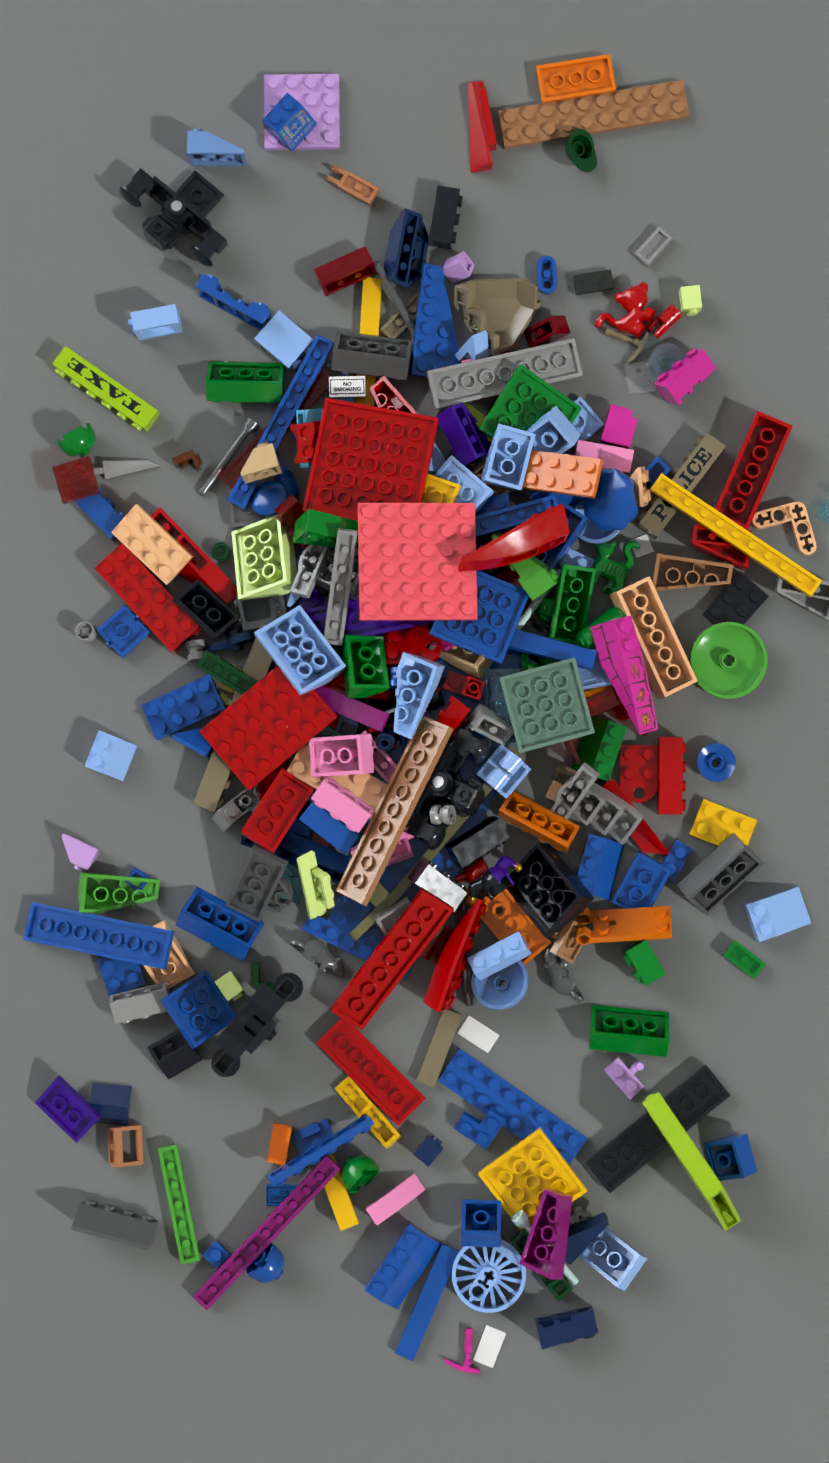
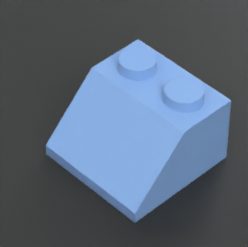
(553, 432)
(111, 755)

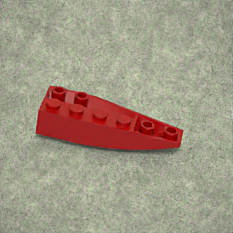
(522, 542)
(200, 565)
(453, 960)

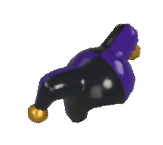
(494, 879)

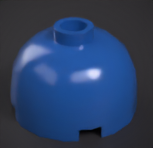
(267, 1265)

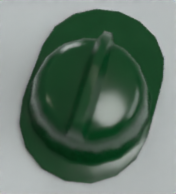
(581, 150)

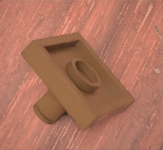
(565, 943)

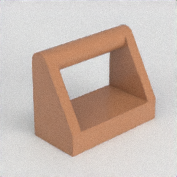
(115, 1147)

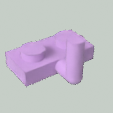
(624, 1077)

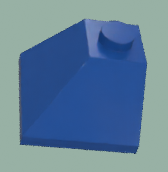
(194, 740)

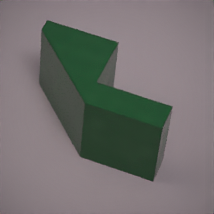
(255, 977)

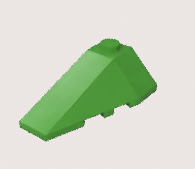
(534, 575)
(109, 892)

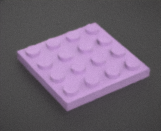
(318, 96)

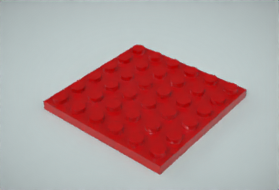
(368, 458)

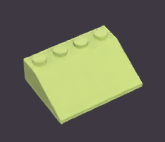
(264, 559)

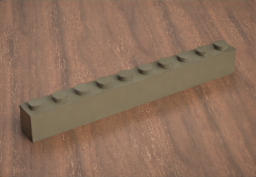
(217, 772)

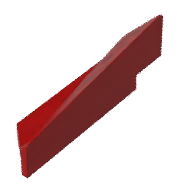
(480, 128)
(643, 834)

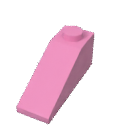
(382, 760)

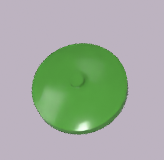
(729, 660)

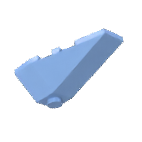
(415, 687)

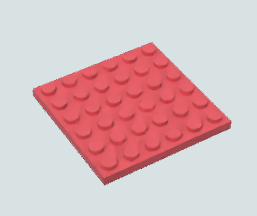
(413, 559)

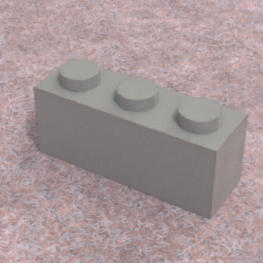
(138, 1003)

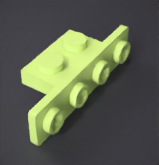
(315, 885)

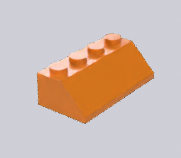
(538, 821)

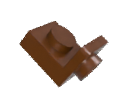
(184, 460)

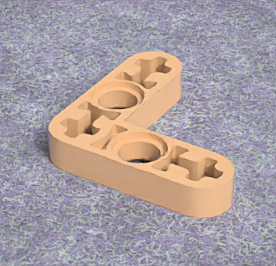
(789, 516)

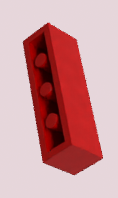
(671, 776)

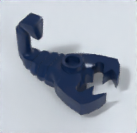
(234, 641)

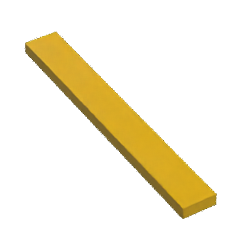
(370, 326)

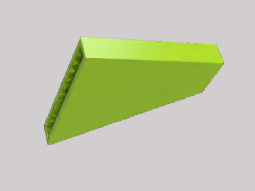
(692, 1161)

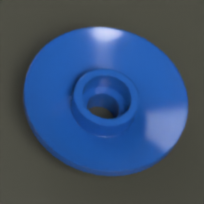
(725, 758)

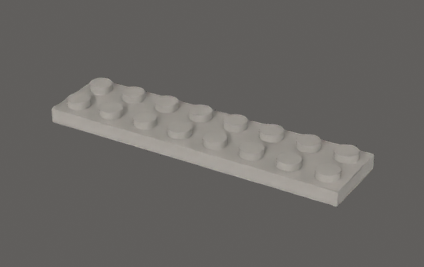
(490, 375)

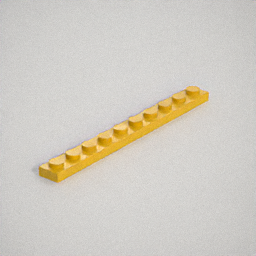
(736, 535)

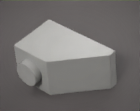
(490, 724)

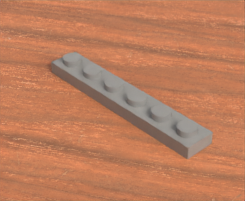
(340, 586)

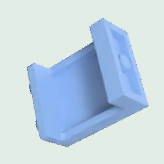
(284, 341)

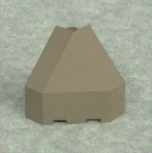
(498, 307)

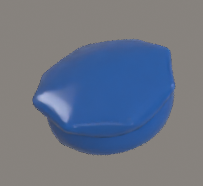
(613, 503)

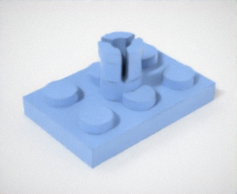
(472, 488)

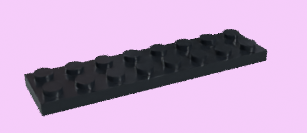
(642, 1138)

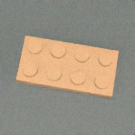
(152, 544)

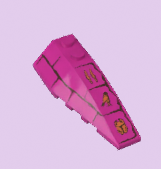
(624, 665)

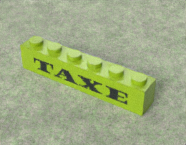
(105, 389)

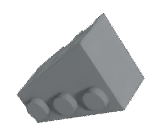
(816, 604)

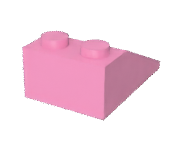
(341, 755)

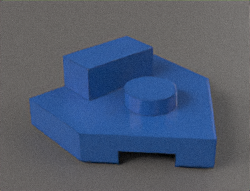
(312, 1135)

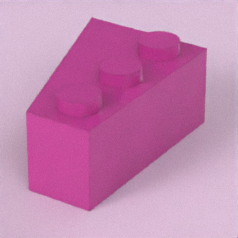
(684, 375)

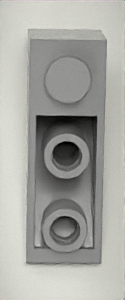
(237, 808)

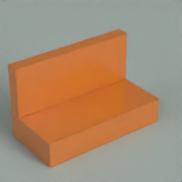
(279, 1143)

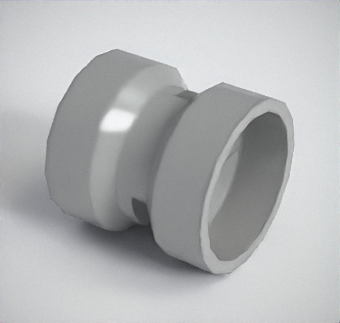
(83, 629)
(195, 650)
(442, 814)

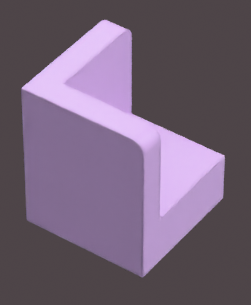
(458, 267)

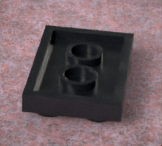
(736, 602)

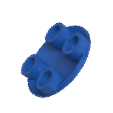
(268, 497)

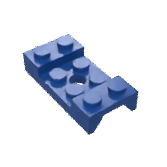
(254, 315)

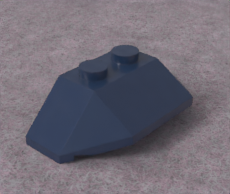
(406, 249)

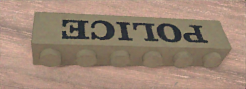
(688, 477)

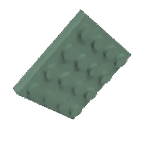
(546, 705)

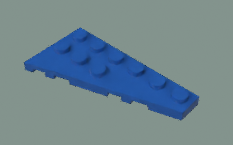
(434, 328)

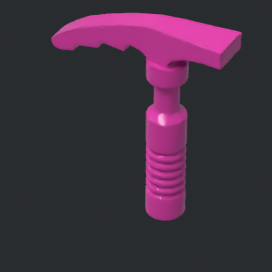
(467, 1349)

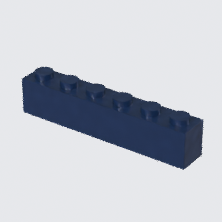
(294, 846)

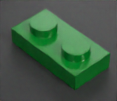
(744, 959)

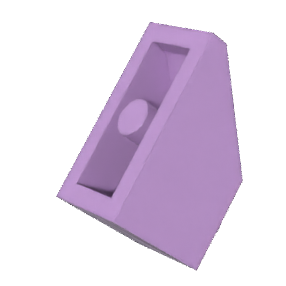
(80, 853)

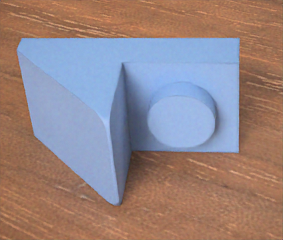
(475, 347)

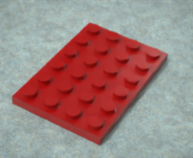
(266, 727)

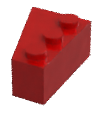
(714, 546)
(453, 715)

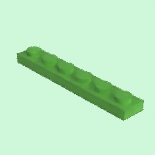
(179, 1204)

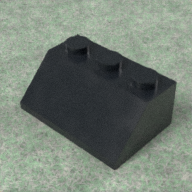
(207, 609)

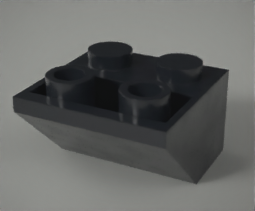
(174, 1054)

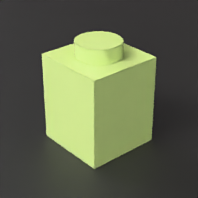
(690, 300)
(230, 986)

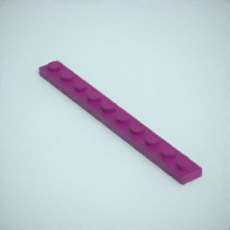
(266, 1232)

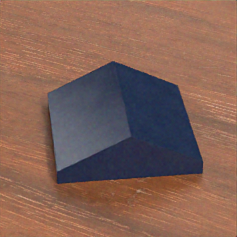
(111, 1102)

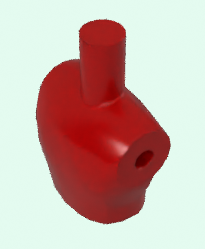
(473, 871)

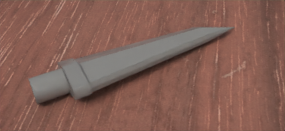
(116, 468)

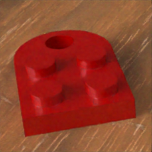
(410, 641)
(638, 770)

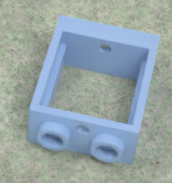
(155, 322)

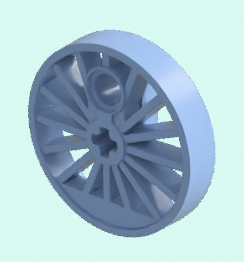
(487, 1284)

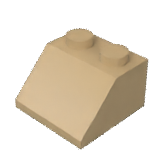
(261, 463)

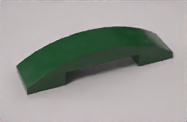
(558, 1288)

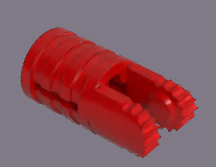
(666, 320)

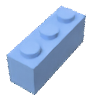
(499, 956)

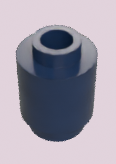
(386, 740)

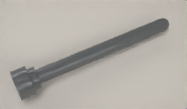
(396, 299)
(248, 428)

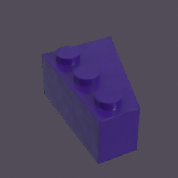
(463, 434)

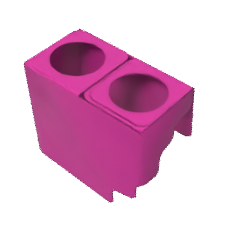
(619, 427)

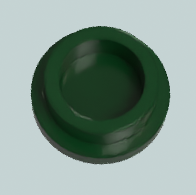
(221, 552)

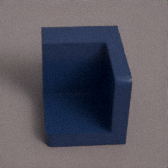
(347, 726)

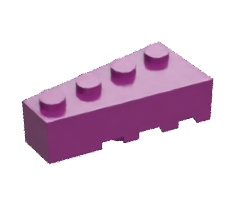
(548, 1235)

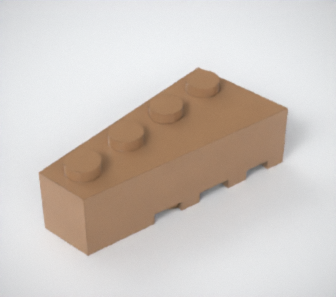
(681, 572)

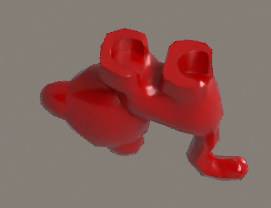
(632, 300)

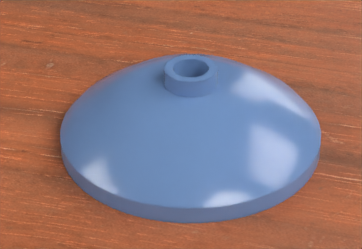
(500, 998)

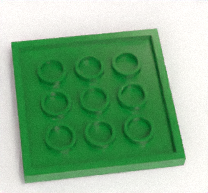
(525, 402)

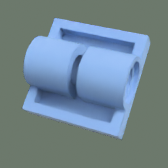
(503, 771)

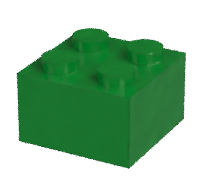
(643, 962)

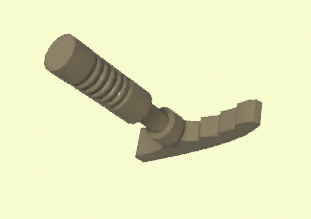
(625, 338)

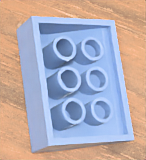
(300, 650)

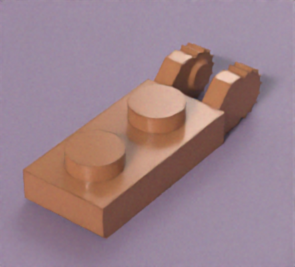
(353, 185)

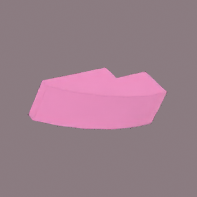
(395, 1199)

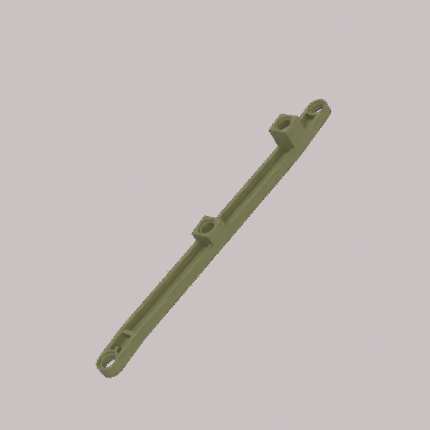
(383, 899)

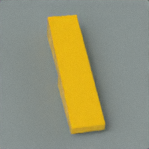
(362, 1105)
(340, 1201)

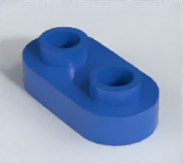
(546, 276)

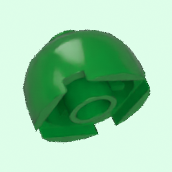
(78, 441)
(358, 1171)

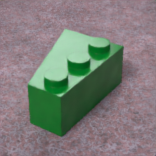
(321, 528)

